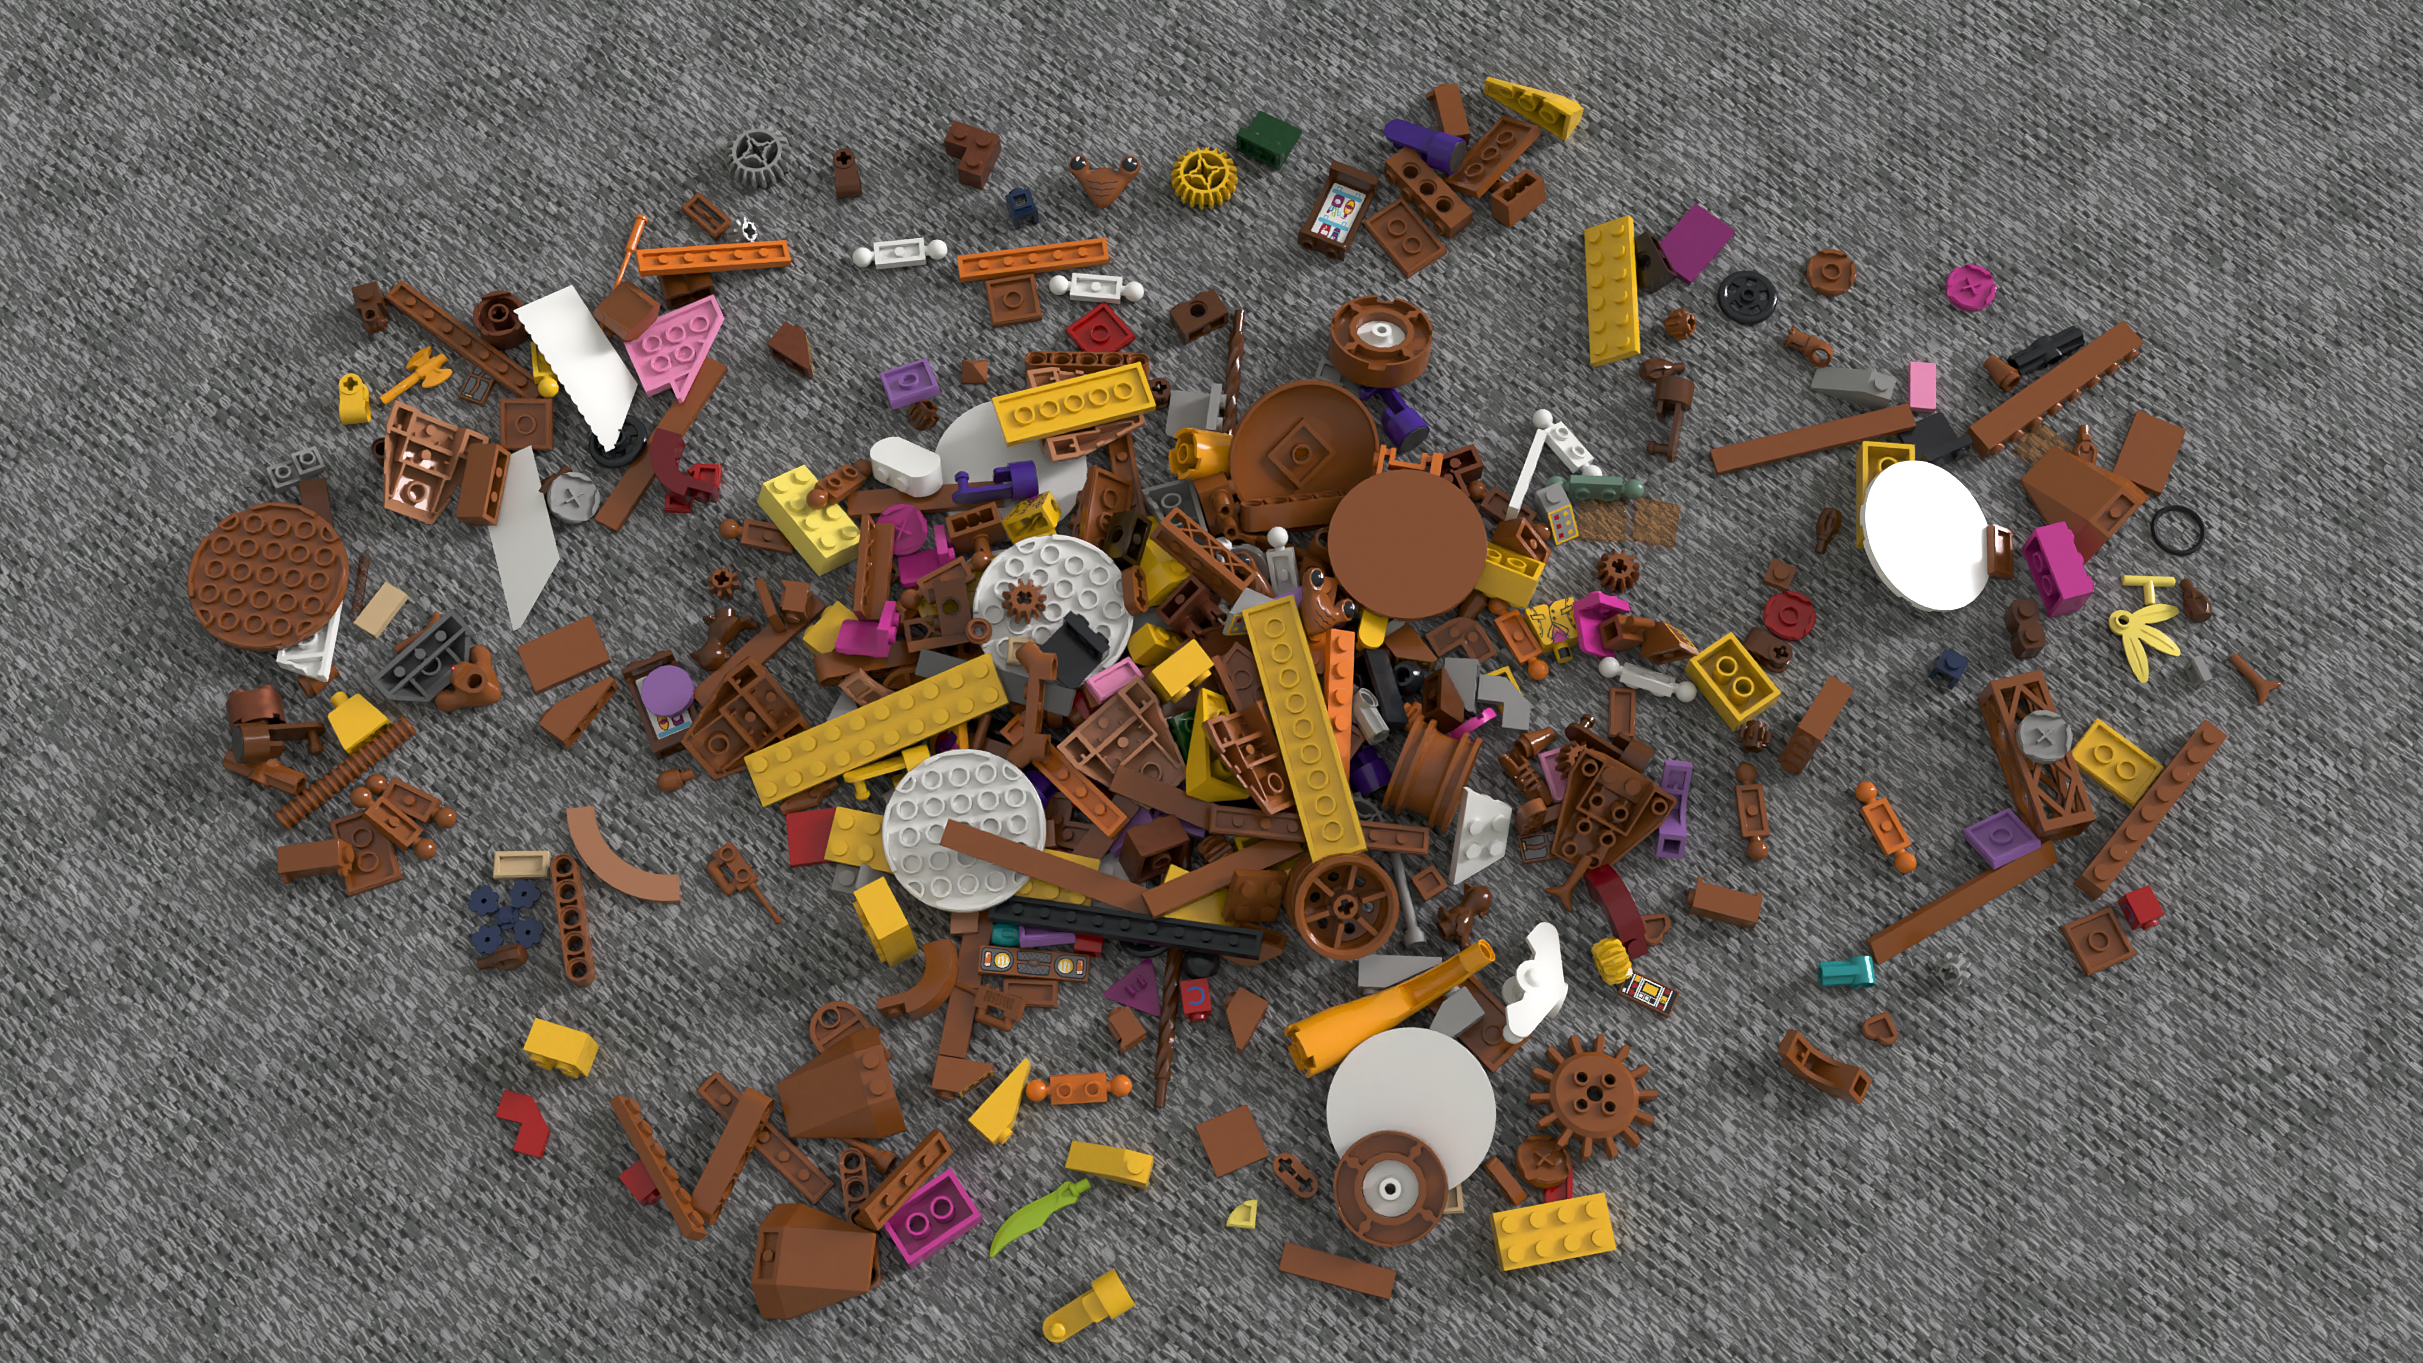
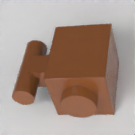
(1624, 631)

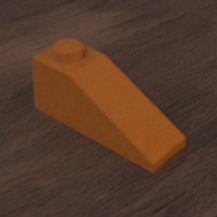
(573, 714)

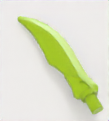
(1036, 1213)

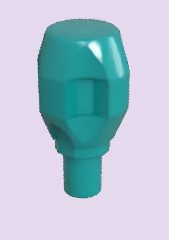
(1005, 935)

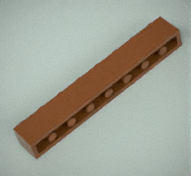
(2054, 389)
(2150, 810)

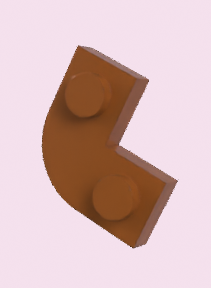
(1464, 632)
(1066, 830)

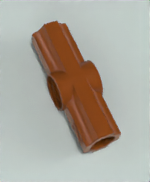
(269, 773)

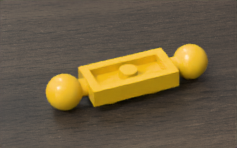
(543, 374)

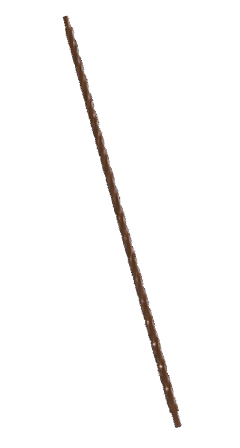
(1175, 956)

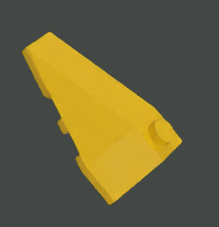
(1543, 108)
(1161, 570)
(1205, 773)

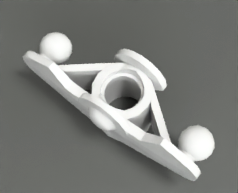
(1537, 985)

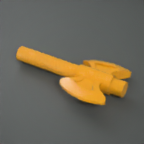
(425, 369)

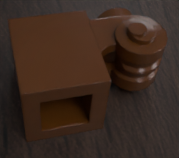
(371, 307)

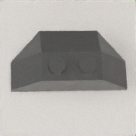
(427, 662)

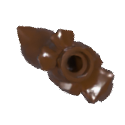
(722, 630)
(1458, 921)

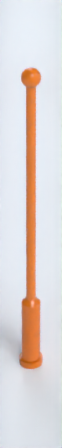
(640, 221)

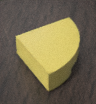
(1243, 1215)

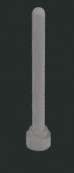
(1414, 935)

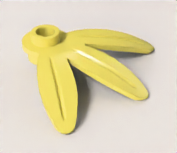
(2136, 629)

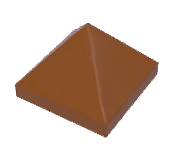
(974, 371)

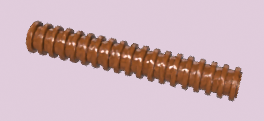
(345, 773)

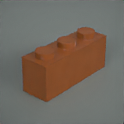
(483, 484)

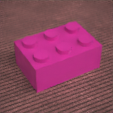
(2057, 569)
(932, 1218)

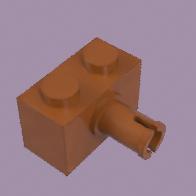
(1516, 197)
(976, 529)

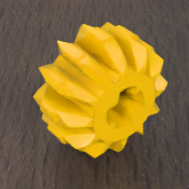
(1611, 960)

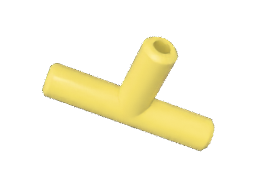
(2148, 584)

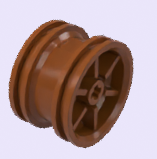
(1431, 773)
(1370, 928)

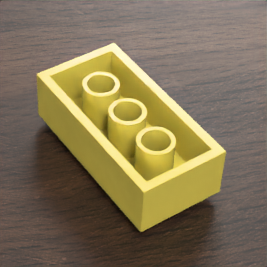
(821, 536)

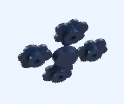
(506, 916)

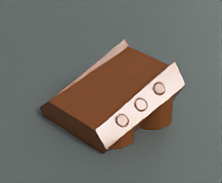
(627, 311)

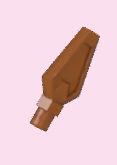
(2084, 446)
(808, 798)

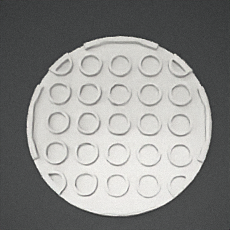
(978, 447)
(1925, 536)
(1073, 578)
(972, 790)
(1415, 1085)

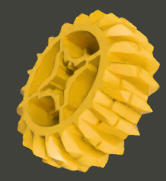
(1193, 186)

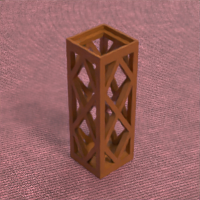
(2077, 812)

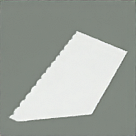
(582, 360)
(523, 537)

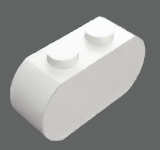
(906, 466)

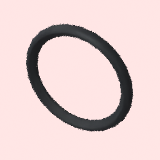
(2172, 551)

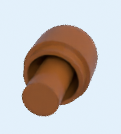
(674, 779)

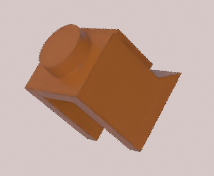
(795, 601)
(1125, 1028)

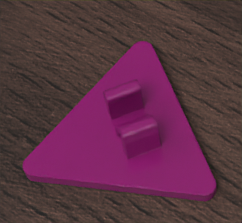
(1137, 989)

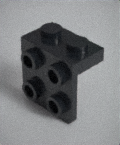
(1936, 441)
(1077, 650)

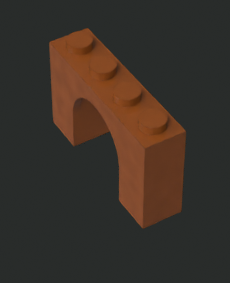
(1814, 725)

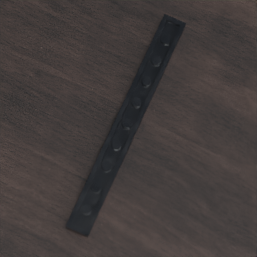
(1129, 927)

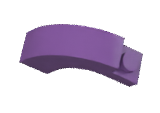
(1672, 834)

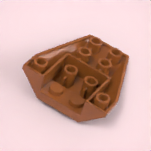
(2082, 495)
(1607, 810)
(809, 1261)

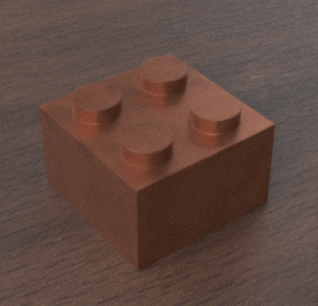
(1152, 848)

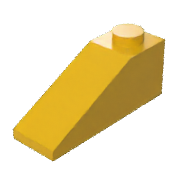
(998, 1113)
(1110, 1163)

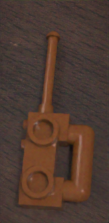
(743, 874)
(987, 998)

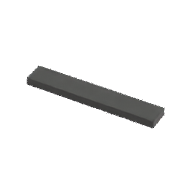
(1056, 698)

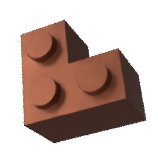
(975, 149)
(1461, 467)

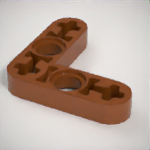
(1535, 817)

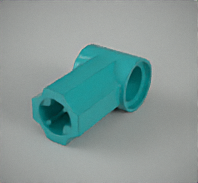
(1853, 972)

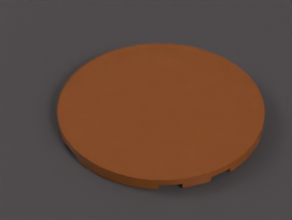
(1407, 545)
(268, 577)

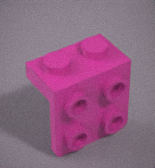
(924, 562)
(1591, 612)
(869, 637)

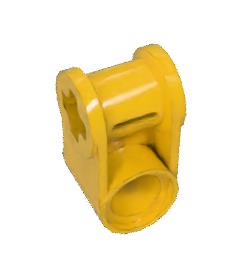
(354, 400)

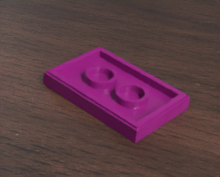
(1695, 242)

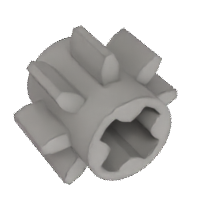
(741, 231)
(1959, 965)

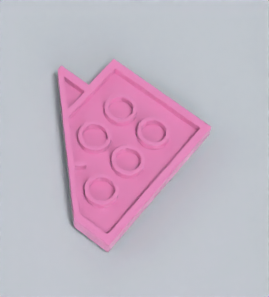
(675, 347)

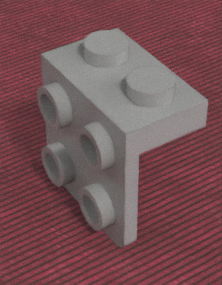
(1195, 410)

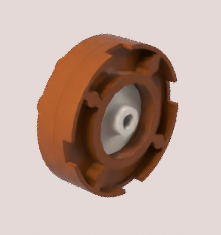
(1380, 342)
(1387, 1216)

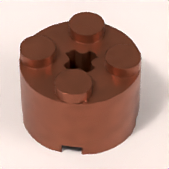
(498, 321)
(255, 706)

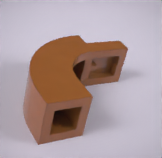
(932, 989)
(1821, 1071)

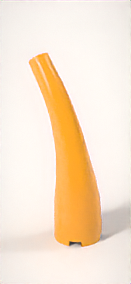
(1203, 454)
(1335, 1032)

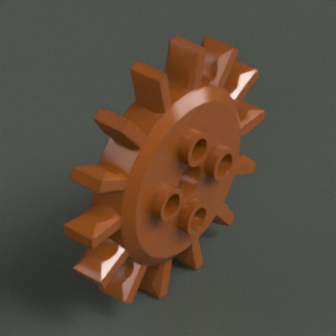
(1594, 1122)

